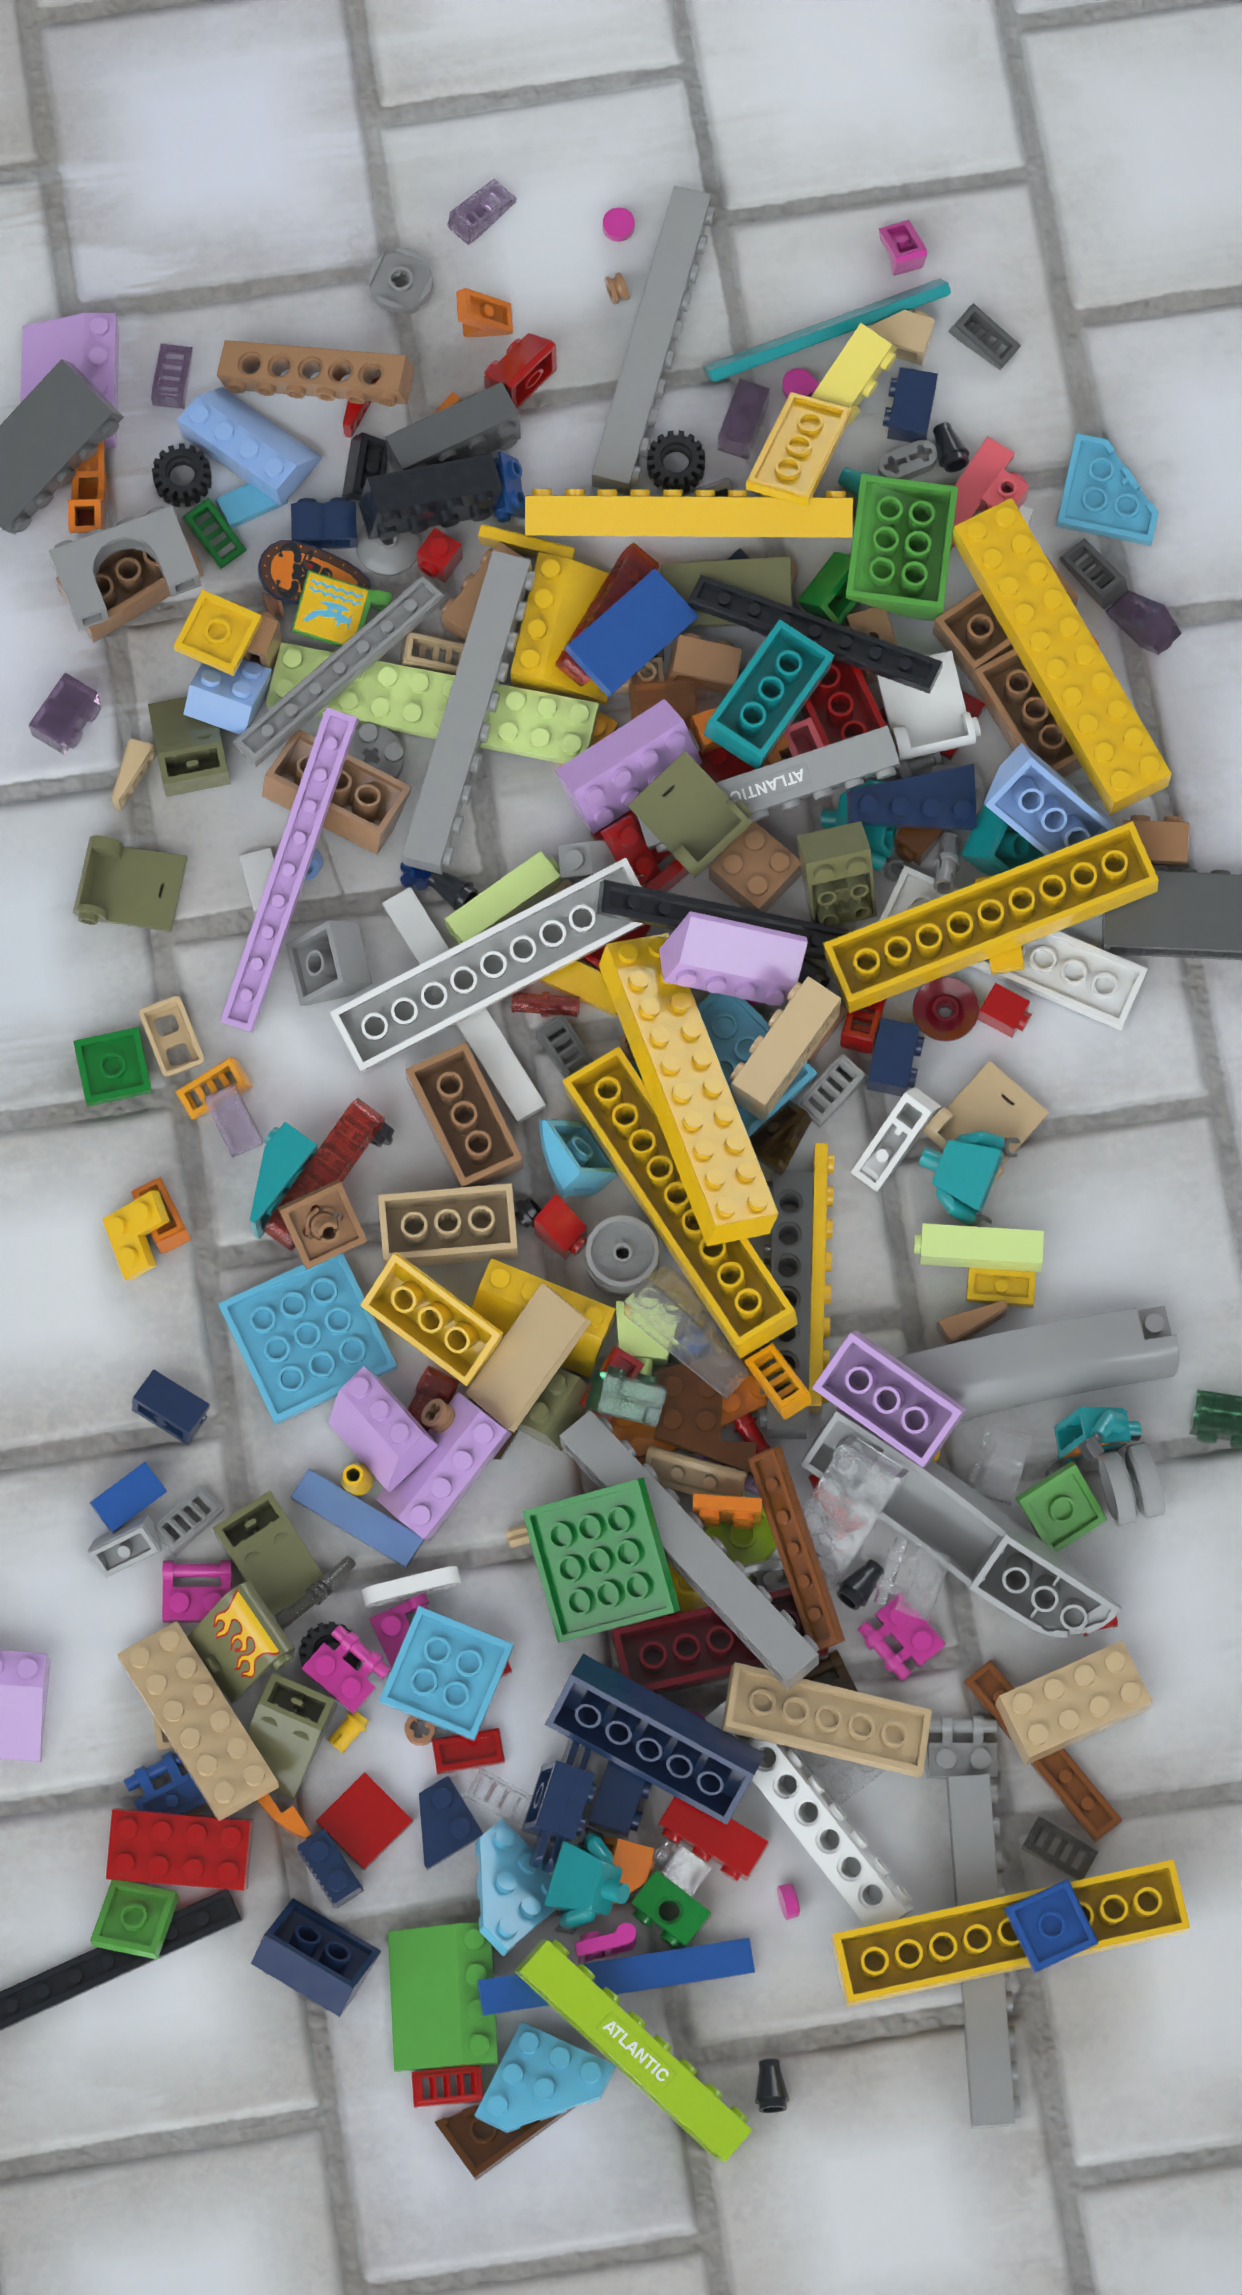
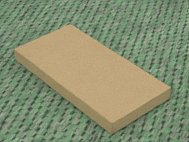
(528, 1357)

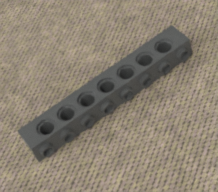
(798, 1189)

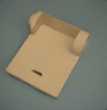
(988, 1104)

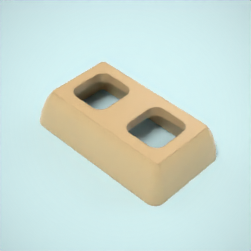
(184, 1035)

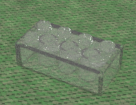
(849, 1505)

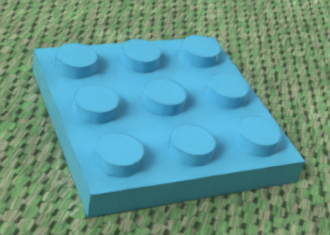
(446, 1673)

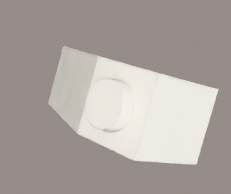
(895, 1138)

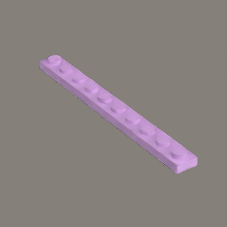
(289, 870)

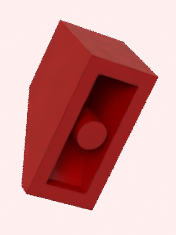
(560, 1228)

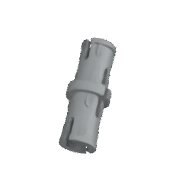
(947, 863)

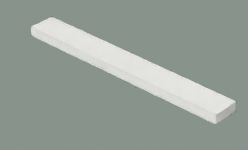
(478, 1029)

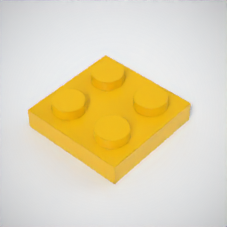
(218, 632)

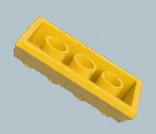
(508, 1290)
(432, 1319)

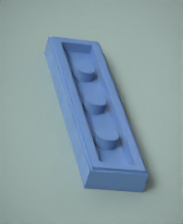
(357, 1518)

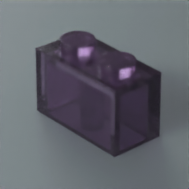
(743, 419)
(65, 714)

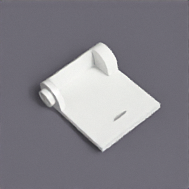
(925, 721)

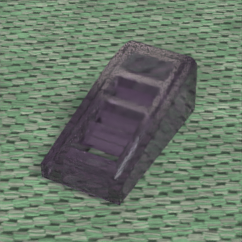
(470, 228)
(171, 398)

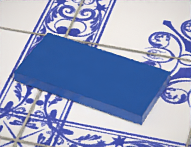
(631, 632)

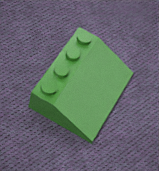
(902, 546)
(437, 1998)

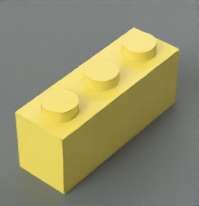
(856, 370)

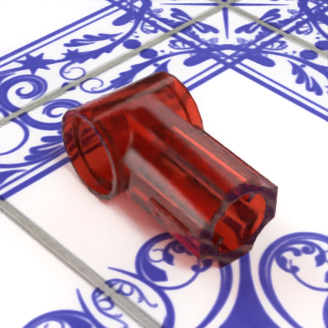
(431, 1386)

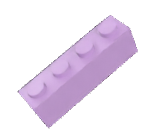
(733, 958)
(448, 1473)

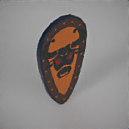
(286, 563)

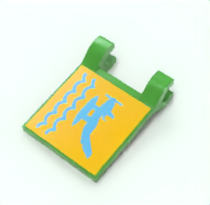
(334, 609)

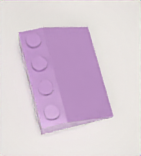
(82, 339)
(23, 1704)

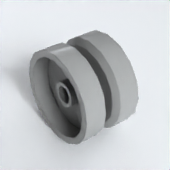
(621, 1236)
(1131, 1484)

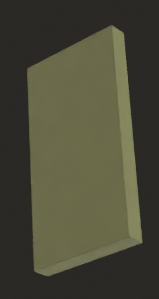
(760, 576)

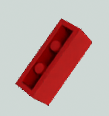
(728, 1845)

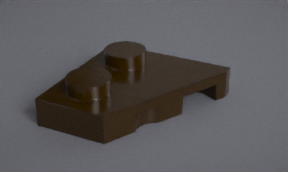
(780, 1136)

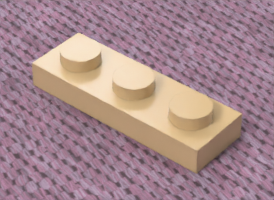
(694, 1474)

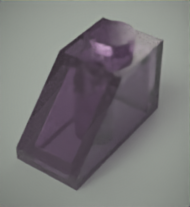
(1144, 621)

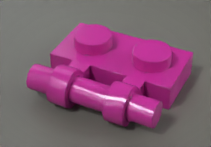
(911, 1633)
(339, 1677)

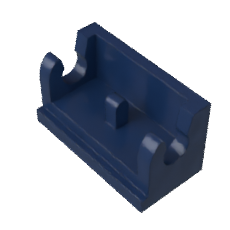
(170, 1407)

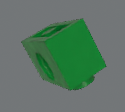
(662, 1891)

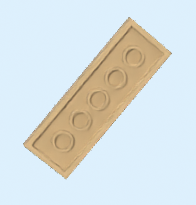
(827, 1720)
(198, 1721)

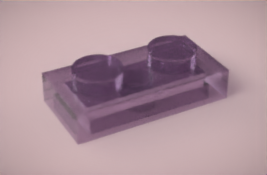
(233, 1119)

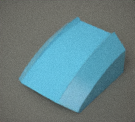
(574, 1158)

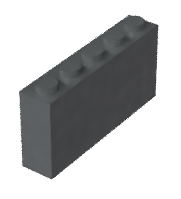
(48, 441)
(1185, 919)

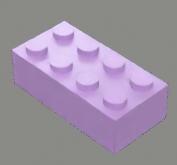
(623, 764)
(889, 1398)

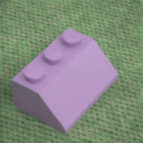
(379, 1429)

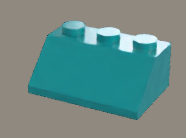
(997, 846)

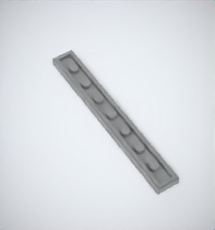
(339, 671)

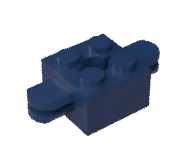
(559, 1804)

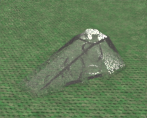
(679, 1321)

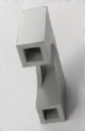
(153, 533)

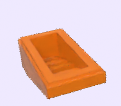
(172, 1233)

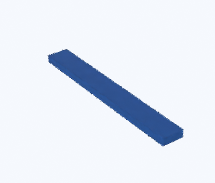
(630, 1974)

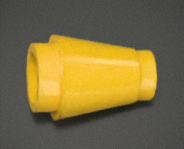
(362, 1485)

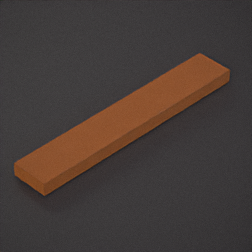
(796, 1548)
(1057, 1769)

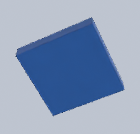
(1051, 1926)

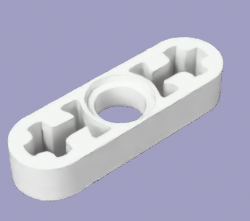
(411, 1586)

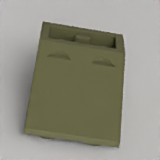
(187, 749)
(837, 874)
(555, 1409)
(268, 1552)
(290, 1729)

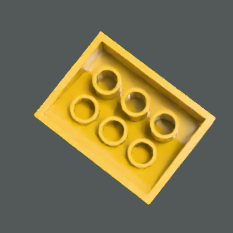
(553, 612)

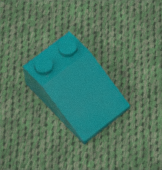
(281, 1165)

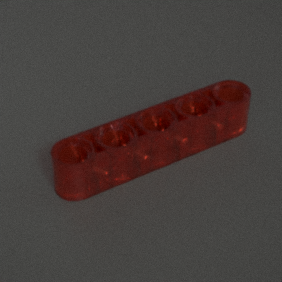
(625, 574)
(330, 1162)

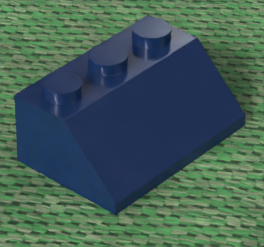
(315, 1957)

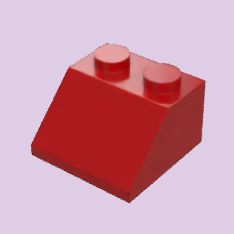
(524, 367)

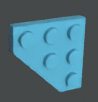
(1104, 495)
(509, 1888)
(541, 2080)

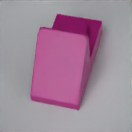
(904, 247)

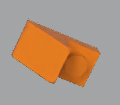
(483, 314)

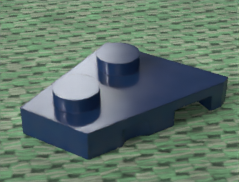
(445, 1822)

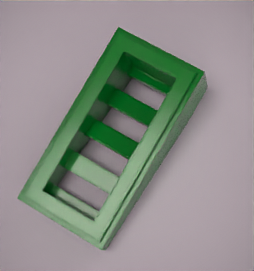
(197, 512)

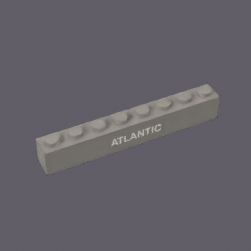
(807, 775)

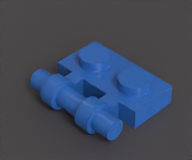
(175, 1797)

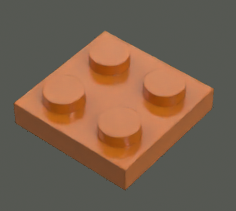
(741, 1511)

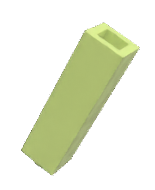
(505, 898)
(980, 1247)

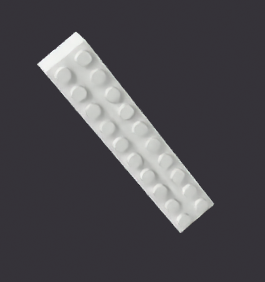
(481, 970)

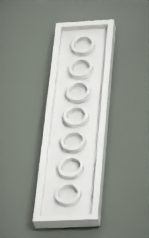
(1055, 965)

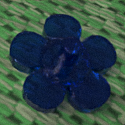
(414, 876)

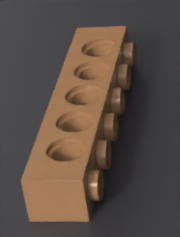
(241, 358)

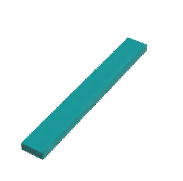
(826, 330)

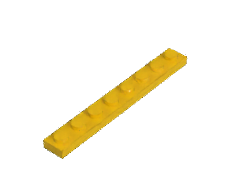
(821, 1262)

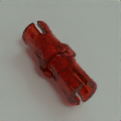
(545, 1004)

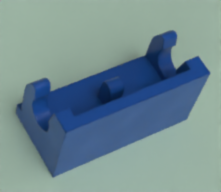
(128, 1497)

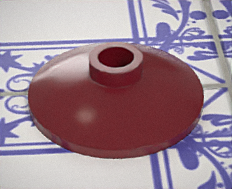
(950, 994)

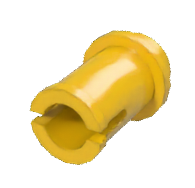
(348, 1731)

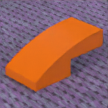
(288, 1820)

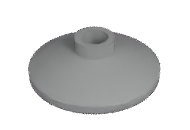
(388, 559)

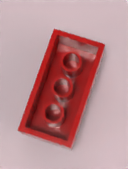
(842, 705)
(179, 1849)

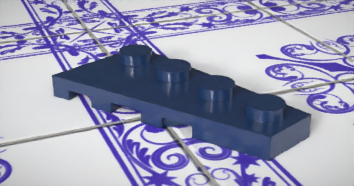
(922, 801)

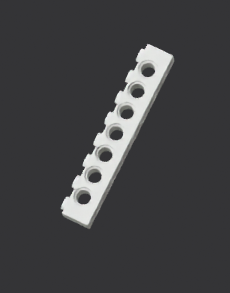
(813, 1832)

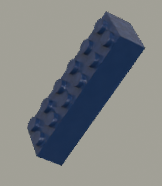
(654, 1739)

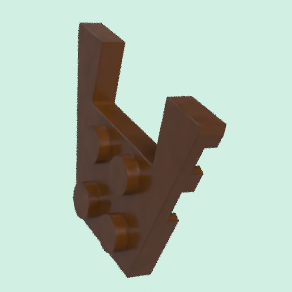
(694, 1418)

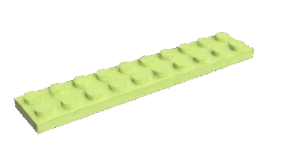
(416, 699)

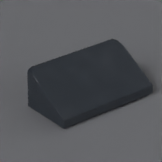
(365, 459)

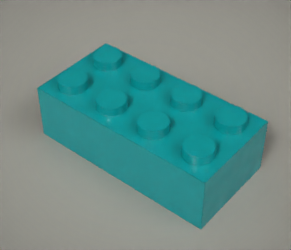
(768, 694)

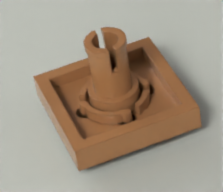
(327, 1235)

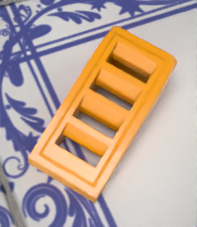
(230, 1064)
(788, 1400)

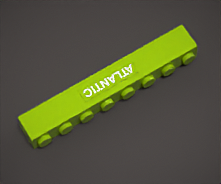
(634, 2050)

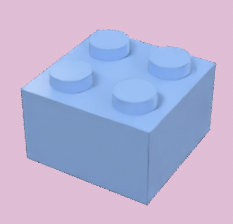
(228, 699)

